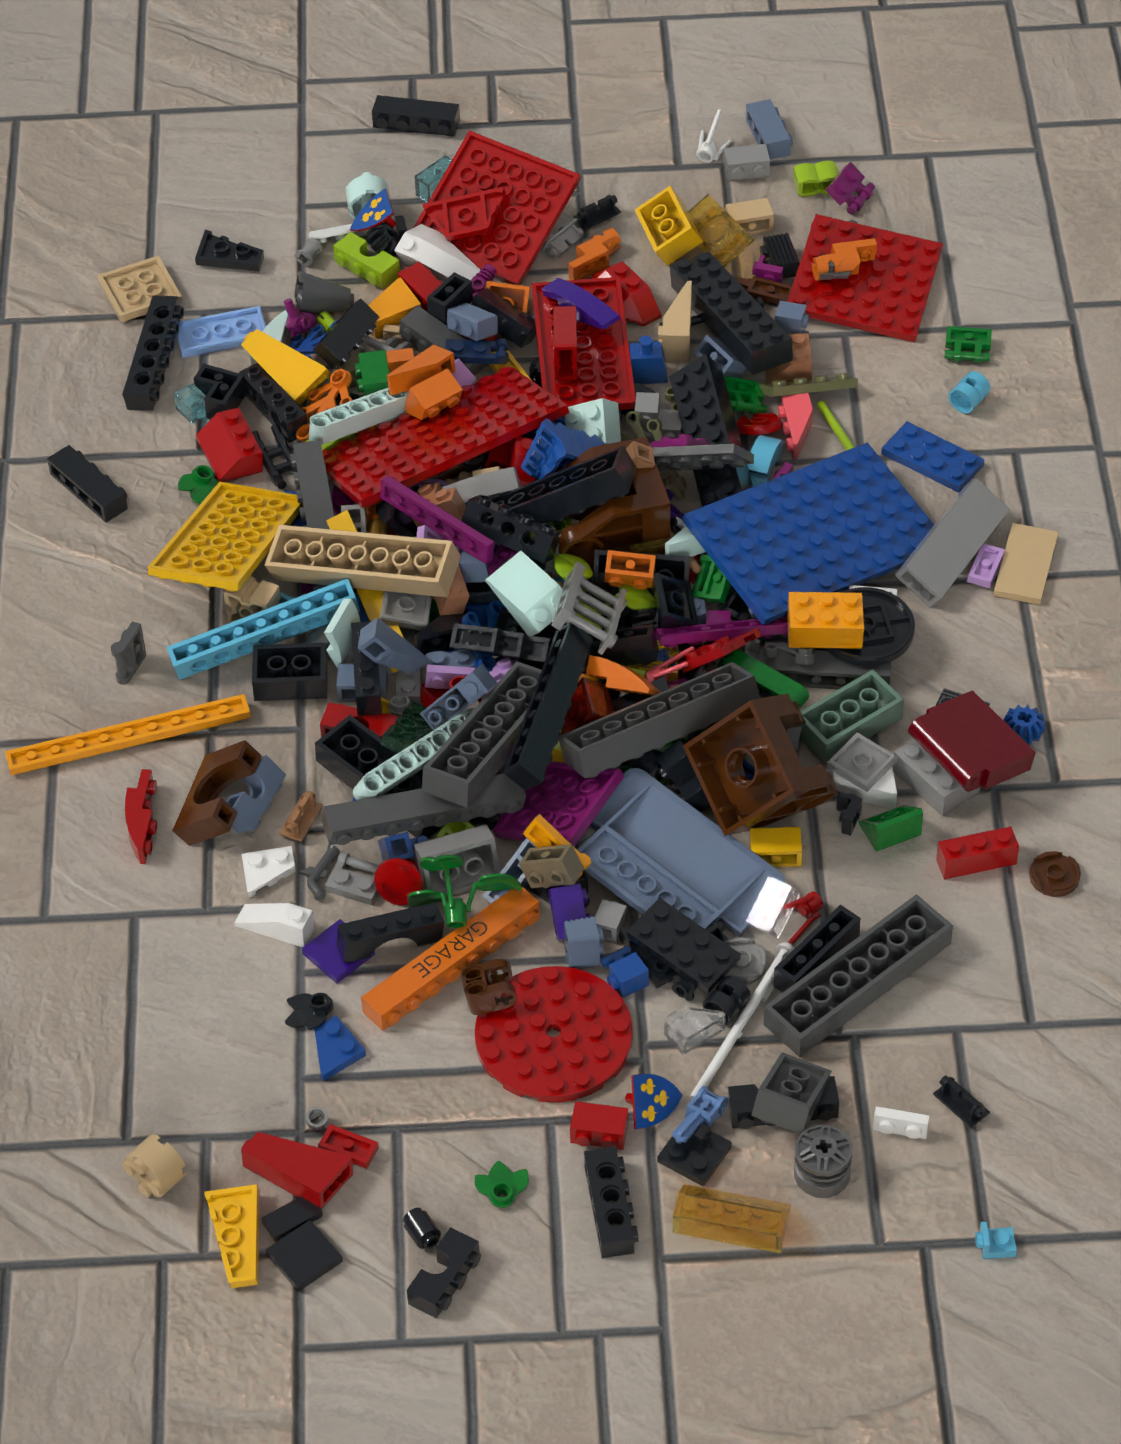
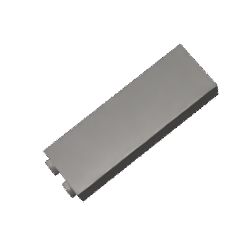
(952, 542)

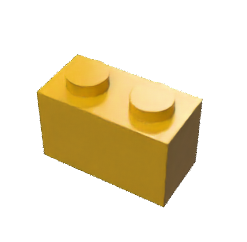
(777, 845)

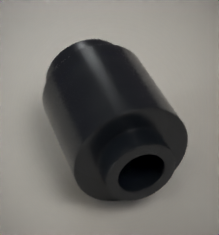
(421, 1228)

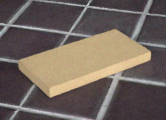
(1026, 563)

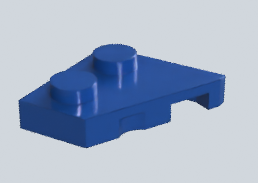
(336, 1047)

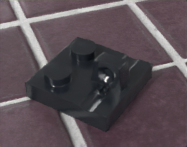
(697, 1156)

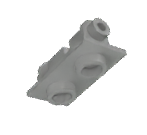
(556, 242)

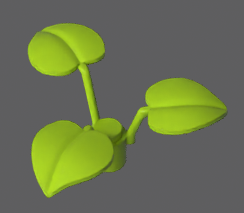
(635, 598)

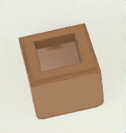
(641, 455)

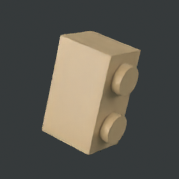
(752, 215)

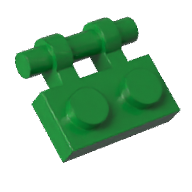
(968, 339)
(748, 391)

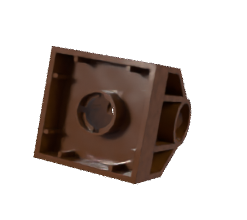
(622, 521)
(780, 781)

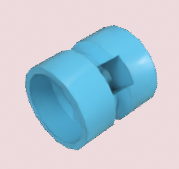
(969, 392)

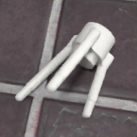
(707, 150)

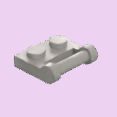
(352, 884)

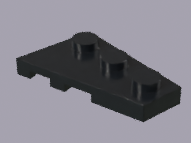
(223, 253)

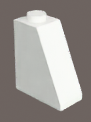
(881, 794)

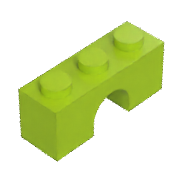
(353, 255)

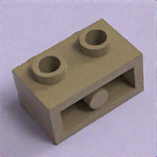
(551, 866)

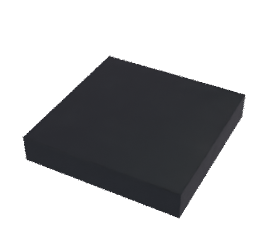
(304, 1255)

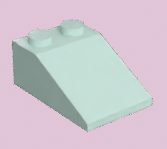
(526, 592)

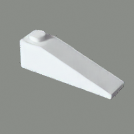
(434, 252)

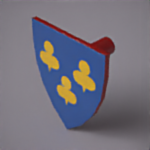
(374, 213)
(652, 1099)

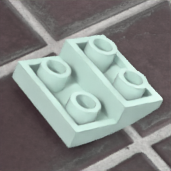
(339, 631)

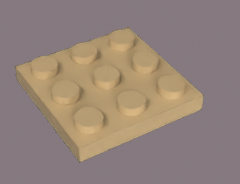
(133, 286)

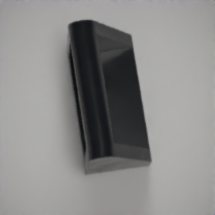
(396, 519)

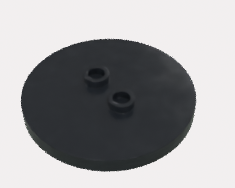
(887, 629)

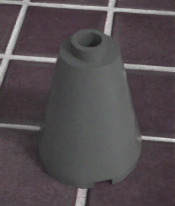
(320, 295)

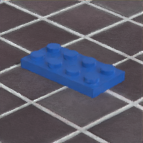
(932, 456)

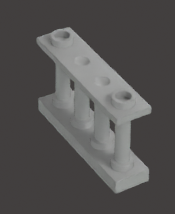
(569, 605)

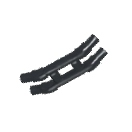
(282, 449)

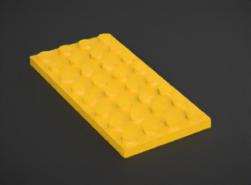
(226, 536)

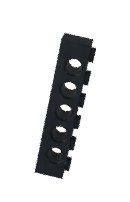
(153, 353)

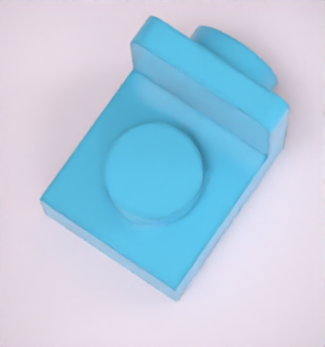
(995, 1242)

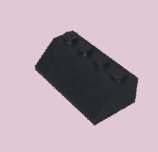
(668, 565)

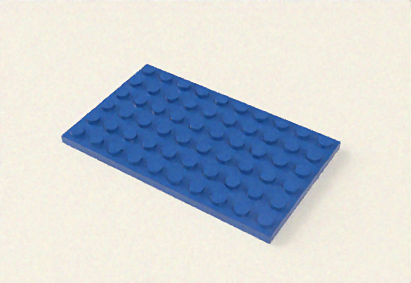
(811, 530)

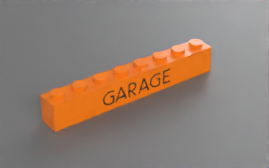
(449, 956)

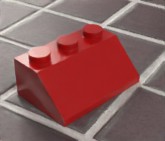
(230, 446)

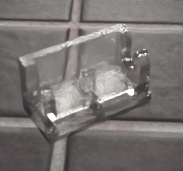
(768, 909)

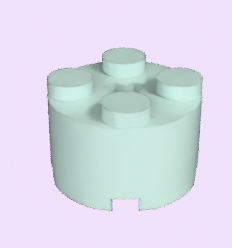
(363, 190)

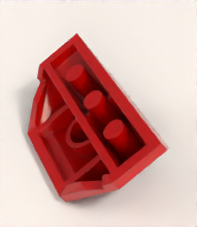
(636, 294)

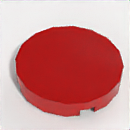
(760, 424)

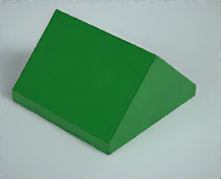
(893, 826)

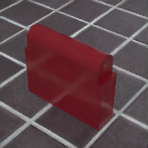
(972, 742)

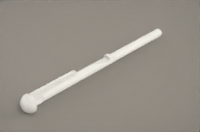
(761, 993)

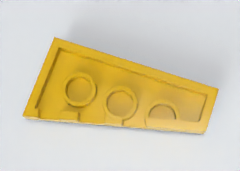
(237, 1231)

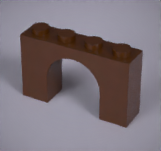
(202, 813)

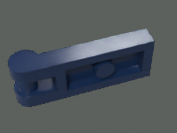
(479, 351)

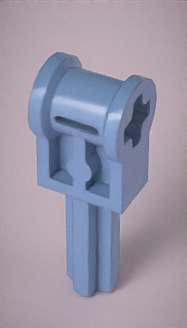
(702, 1109)

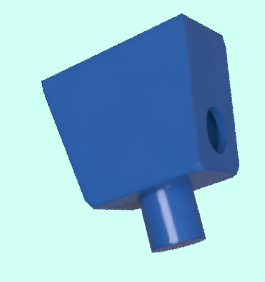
(648, 361)

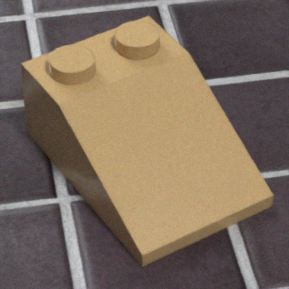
(676, 327)

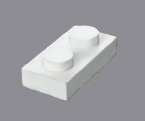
(901, 1122)

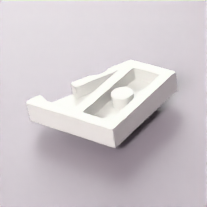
(267, 867)

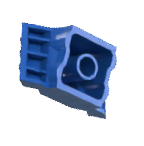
(555, 448)

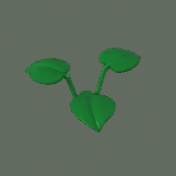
(455, 908)

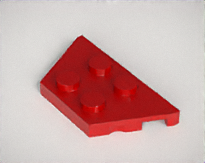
(466, 214)
(717, 649)

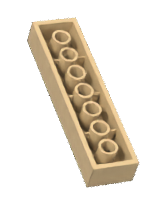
(366, 559)

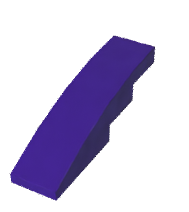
(588, 307)

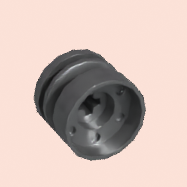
(822, 1161)

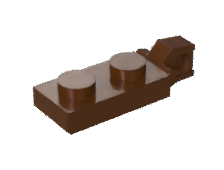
(768, 290)

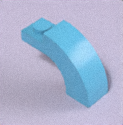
(766, 453)

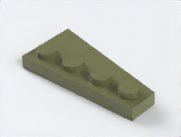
(805, 385)

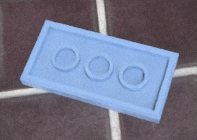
(218, 331)

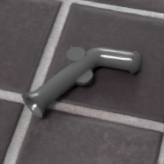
(313, 874)

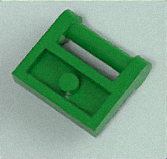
(716, 584)

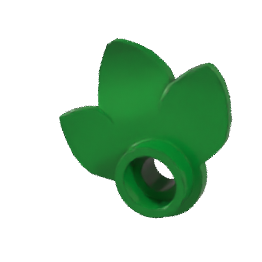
(198, 483)
(502, 1182)

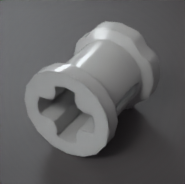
(309, 252)

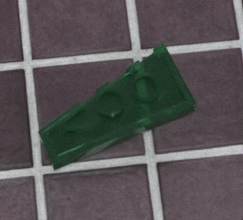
(406, 730)

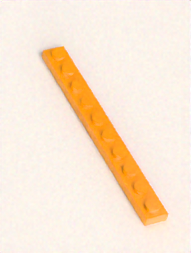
(127, 734)

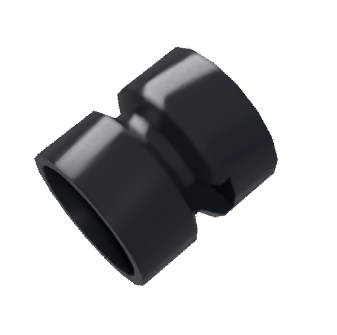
(728, 997)

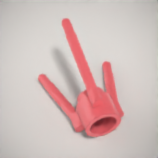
(658, 671)

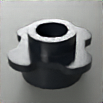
(683, 987)

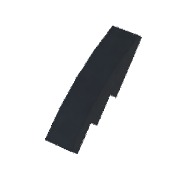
(500, 643)

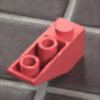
(797, 420)

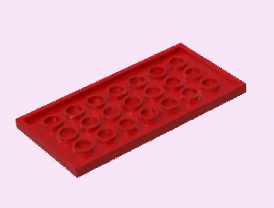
(601, 354)

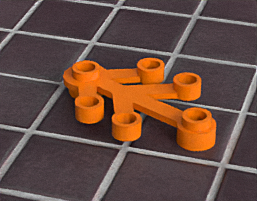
(338, 384)

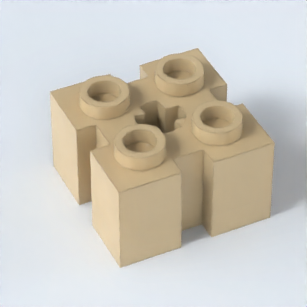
(251, 599)

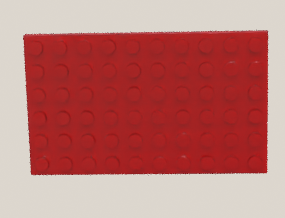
(417, 449)

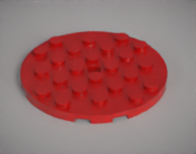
(562, 1068)

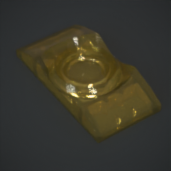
(719, 231)

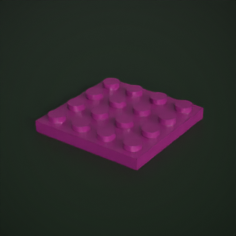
(563, 801)

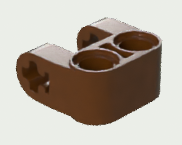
(484, 983)

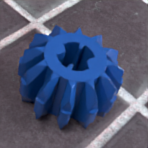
(1026, 723)

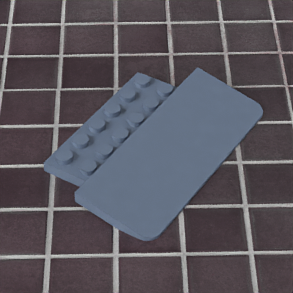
(663, 848)

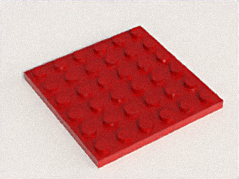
(528, 212)
(887, 291)

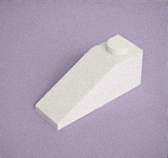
(278, 921)

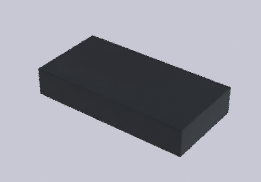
(290, 1217)

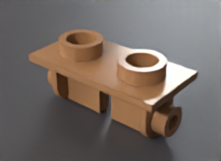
(301, 817)

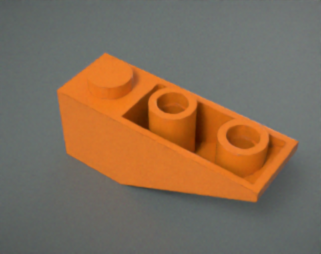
(420, 368)

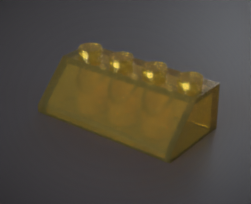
(731, 1218)

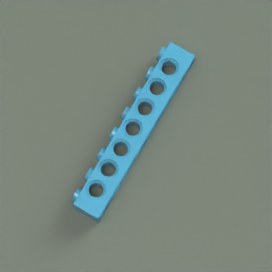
(261, 628)

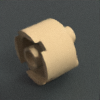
(154, 1166)

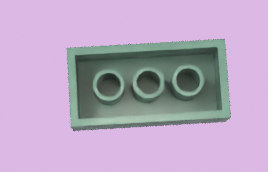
(860, 707)

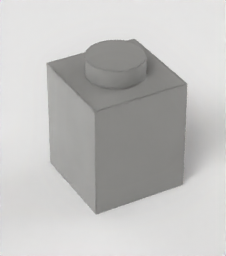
(611, 917)

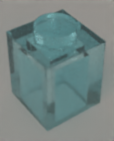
(190, 403)

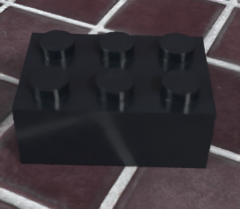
(290, 671)

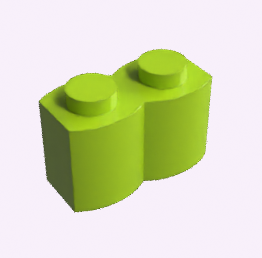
(814, 178)

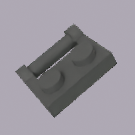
(129, 653)

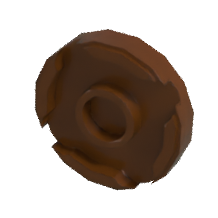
(1054, 874)

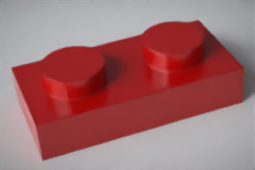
(346, 1142)

